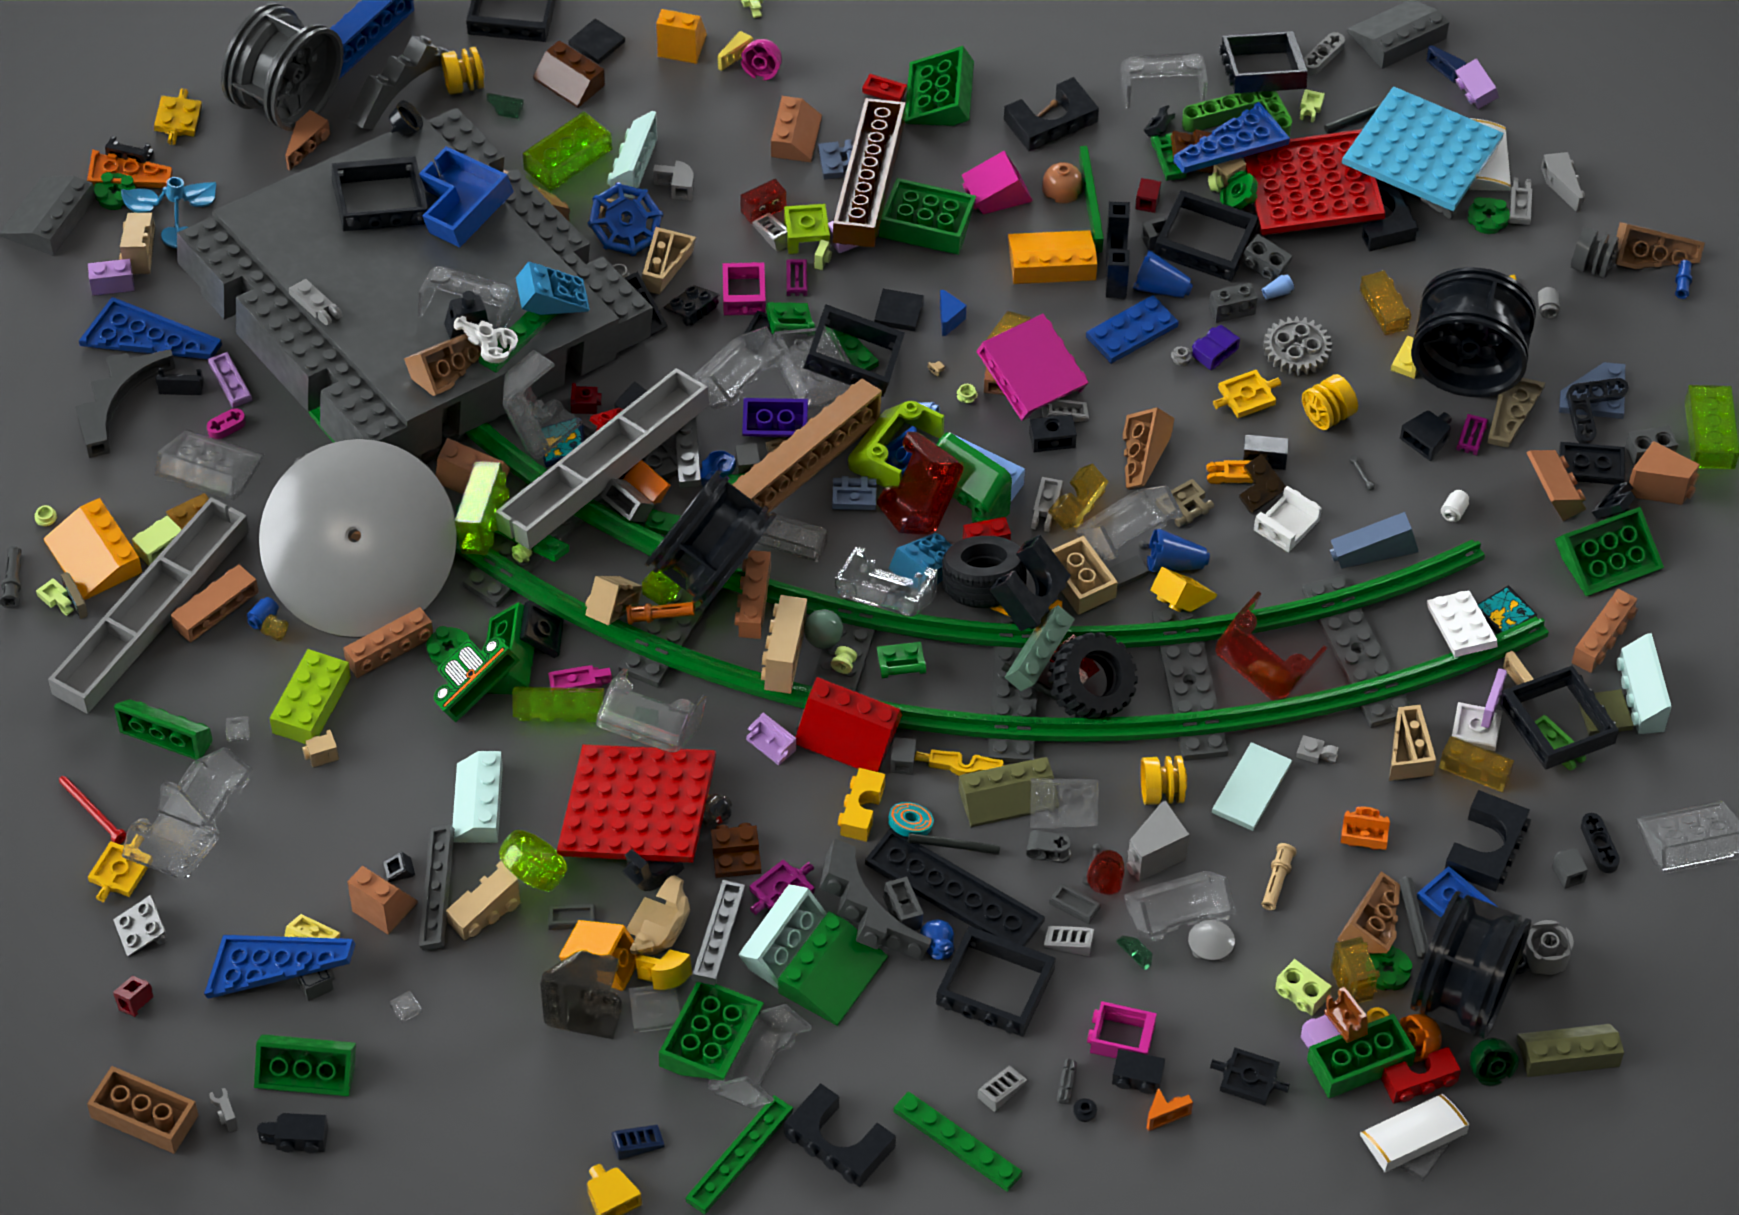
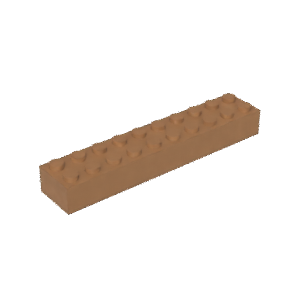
(812, 446)

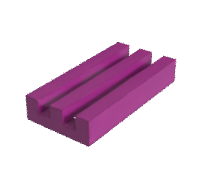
(796, 289)
(1469, 447)

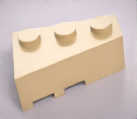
(138, 241)
(665, 257)
(610, 598)
(1412, 746)
(485, 904)

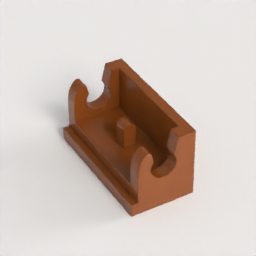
(1346, 1016)

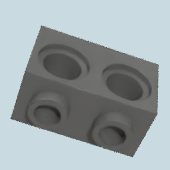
(1266, 258)
(1233, 302)
(1639, 441)
(903, 903)

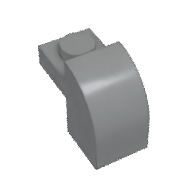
(678, 177)

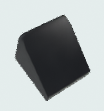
(399, 867)

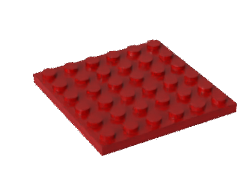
(1310, 187)
(637, 802)

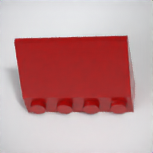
(847, 726)

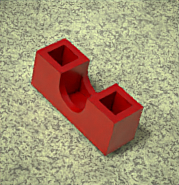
(1405, 1084)

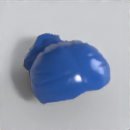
(717, 460)
(941, 938)

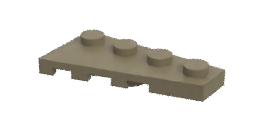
(1512, 411)

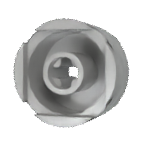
(1548, 948)

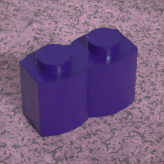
(1215, 347)

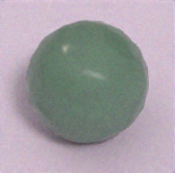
(823, 629)

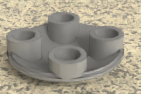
(1211, 940)

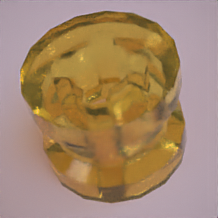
(274, 627)

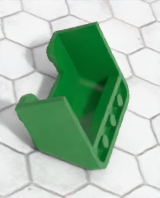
(983, 484)

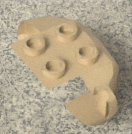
(657, 923)

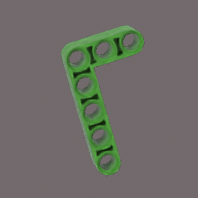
(1222, 109)

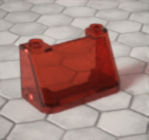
(924, 489)

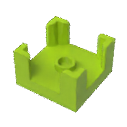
(805, 224)

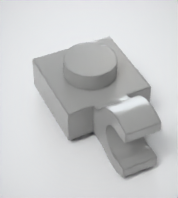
(1313, 750)
(226, 1113)

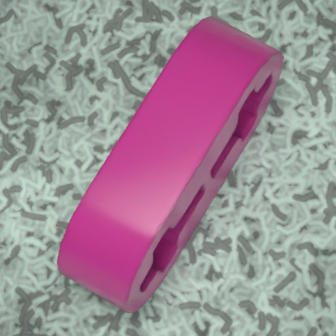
(226, 423)

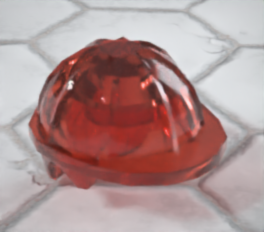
(1106, 872)

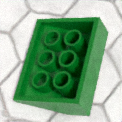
(940, 88)
(927, 216)
(1610, 551)
(830, 970)
(709, 1032)

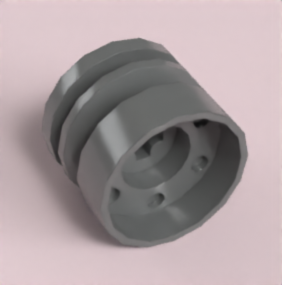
(1595, 252)

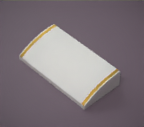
(1496, 172)
(1415, 1132)

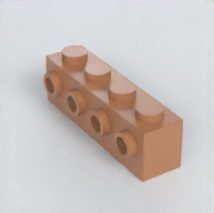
(754, 595)
(214, 603)
(1604, 631)
(388, 642)

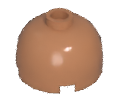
(1062, 182)

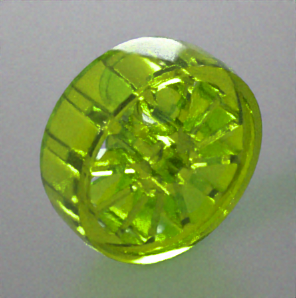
(533, 860)

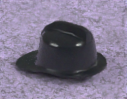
(405, 119)

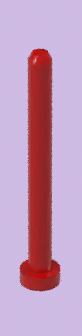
(117, 836)

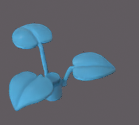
(144, 199)

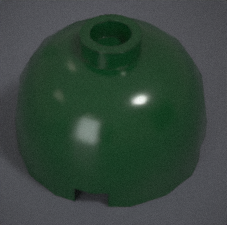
(1493, 1061)

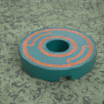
(921, 817)

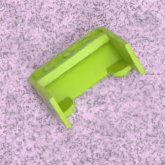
(870, 453)

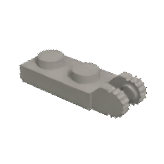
(1520, 203)
(314, 301)
(1047, 494)

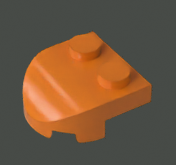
(1365, 828)

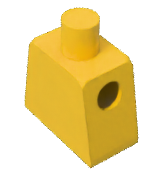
(612, 1192)

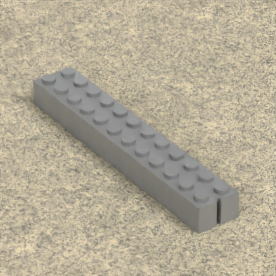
(600, 457)
(148, 605)

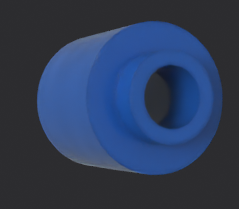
(260, 611)

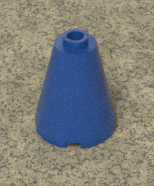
(1161, 278)
(1175, 553)

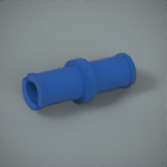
(1683, 279)

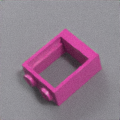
(734, 303)
(1122, 1015)

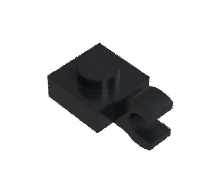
(1158, 123)

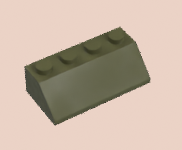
(1001, 791)
(1570, 1050)

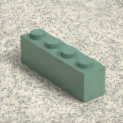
(1039, 648)

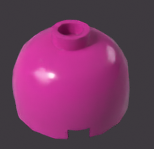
(761, 59)

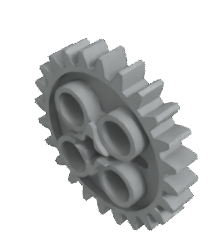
(1297, 345)

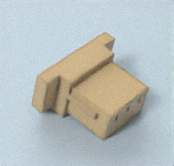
(936, 367)

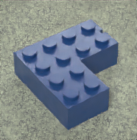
(466, 192)

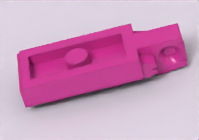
(580, 677)

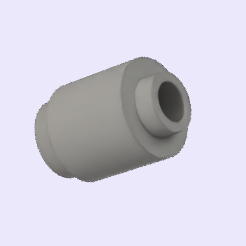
(1548, 302)

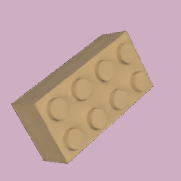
(784, 644)

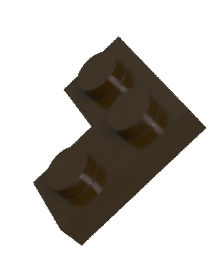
(1266, 485)

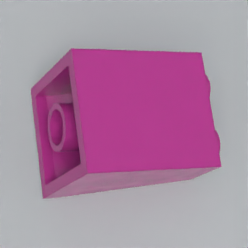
(996, 184)

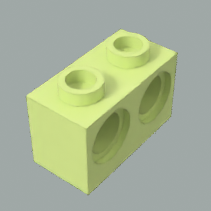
(1306, 984)

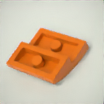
(647, 482)

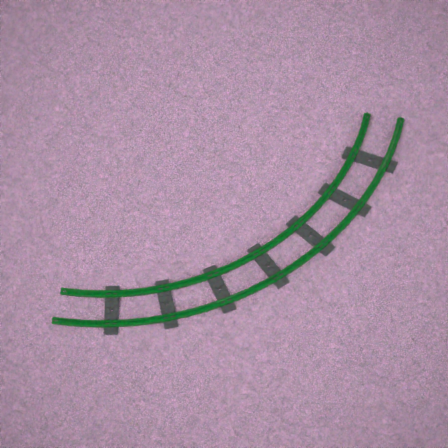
(1013, 718)

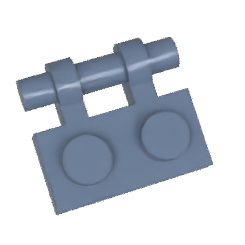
(831, 160)
(854, 493)

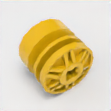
(462, 70)
(1329, 402)
(1163, 780)

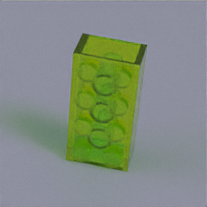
(567, 151)
(1712, 426)
(476, 514)

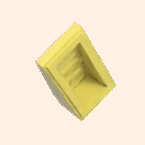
(733, 50)

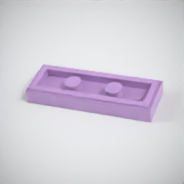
(230, 379)
(1494, 698)

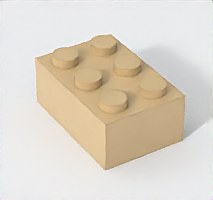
(1090, 578)

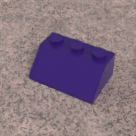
(773, 416)

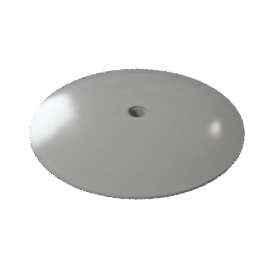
(402, 546)

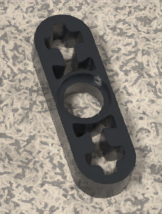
(1599, 852)

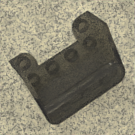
(579, 995)

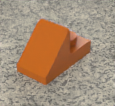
(1164, 1113)

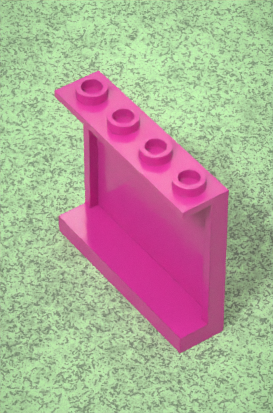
(1032, 365)

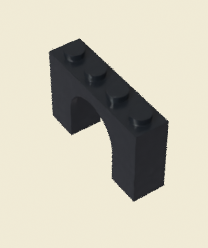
(1036, 131)
(1396, 228)
(1116, 249)
(1049, 580)
(1489, 868)
(853, 1162)

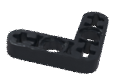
(1583, 403)

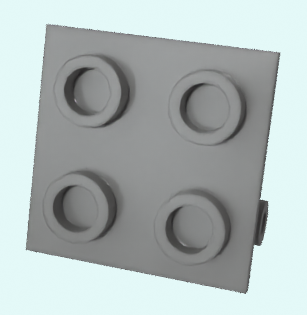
(140, 926)

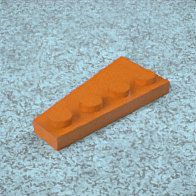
(144, 175)

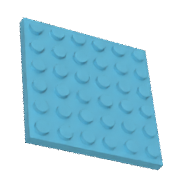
(1422, 148)

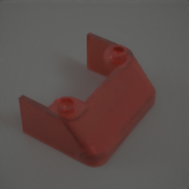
(1259, 663)

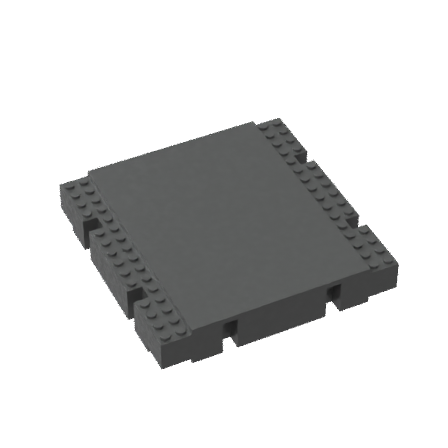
(357, 364)

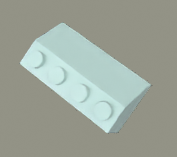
(635, 152)
(1644, 685)
(478, 798)
(782, 933)

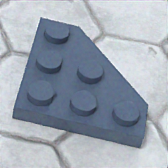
(1609, 409)

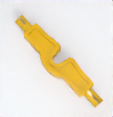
(953, 761)

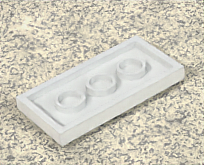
(1462, 623)

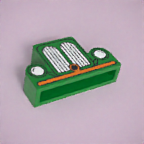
(472, 674)

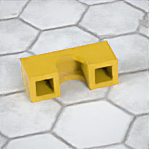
(866, 788)

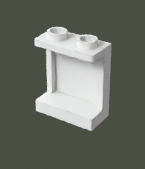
(1288, 519)

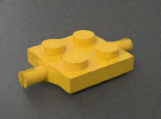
(177, 116)
(1247, 393)
(115, 872)

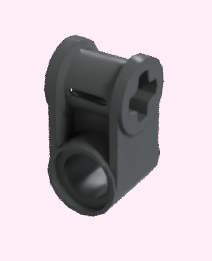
(1047, 845)

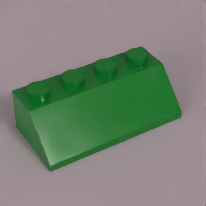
(507, 627)
(163, 728)
(304, 1065)

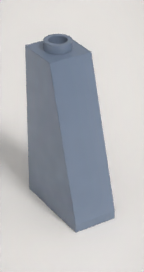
(1375, 542)

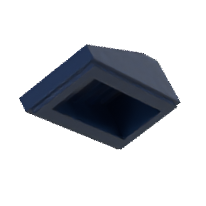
(1445, 62)
(635, 1133)

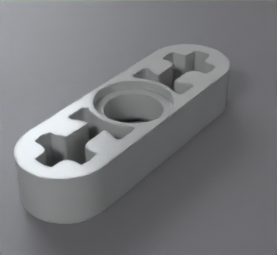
(1325, 45)

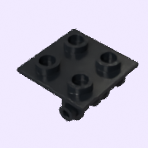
(693, 304)

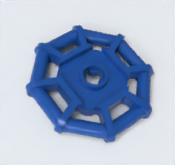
(614, 222)

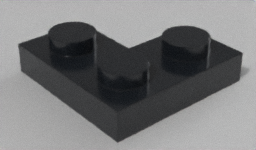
(1616, 501)

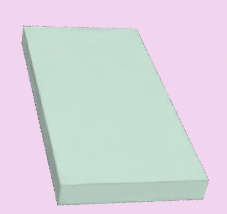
(1251, 786)

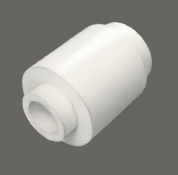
(1455, 506)

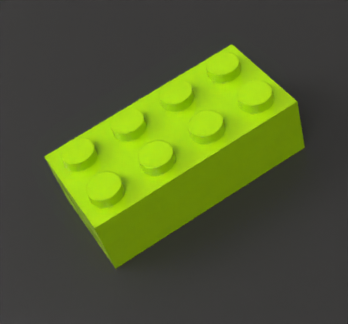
(310, 697)

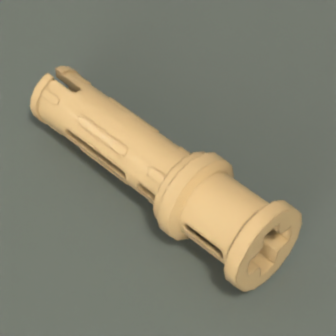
(1280, 867)

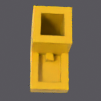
(666, 972)

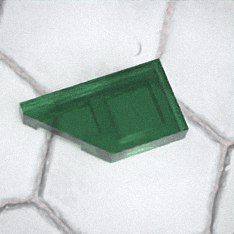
(506, 105)
(1136, 950)

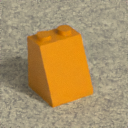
(680, 36)
(604, 940)

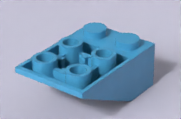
(550, 291)
(919, 555)

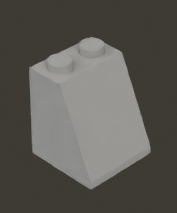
(1157, 844)

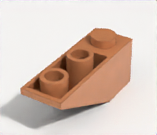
(307, 135)

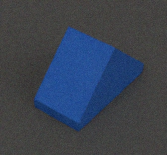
(952, 312)

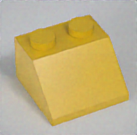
(1180, 591)

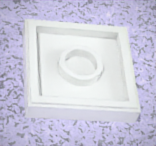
(1469, 729)

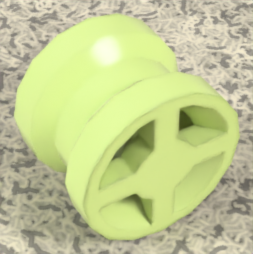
(844, 658)

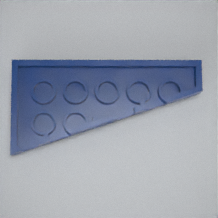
(1237, 138)
(138, 330)
(262, 960)

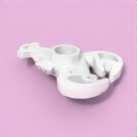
(486, 338)

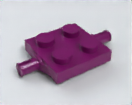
(775, 881)

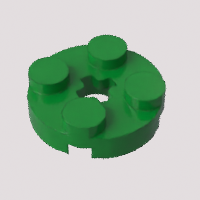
(1240, 190)
(104, 193)
(1494, 207)
(441, 638)
(1401, 969)

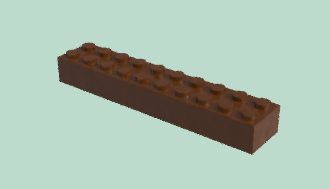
(869, 173)

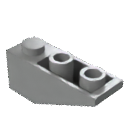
(1560, 176)

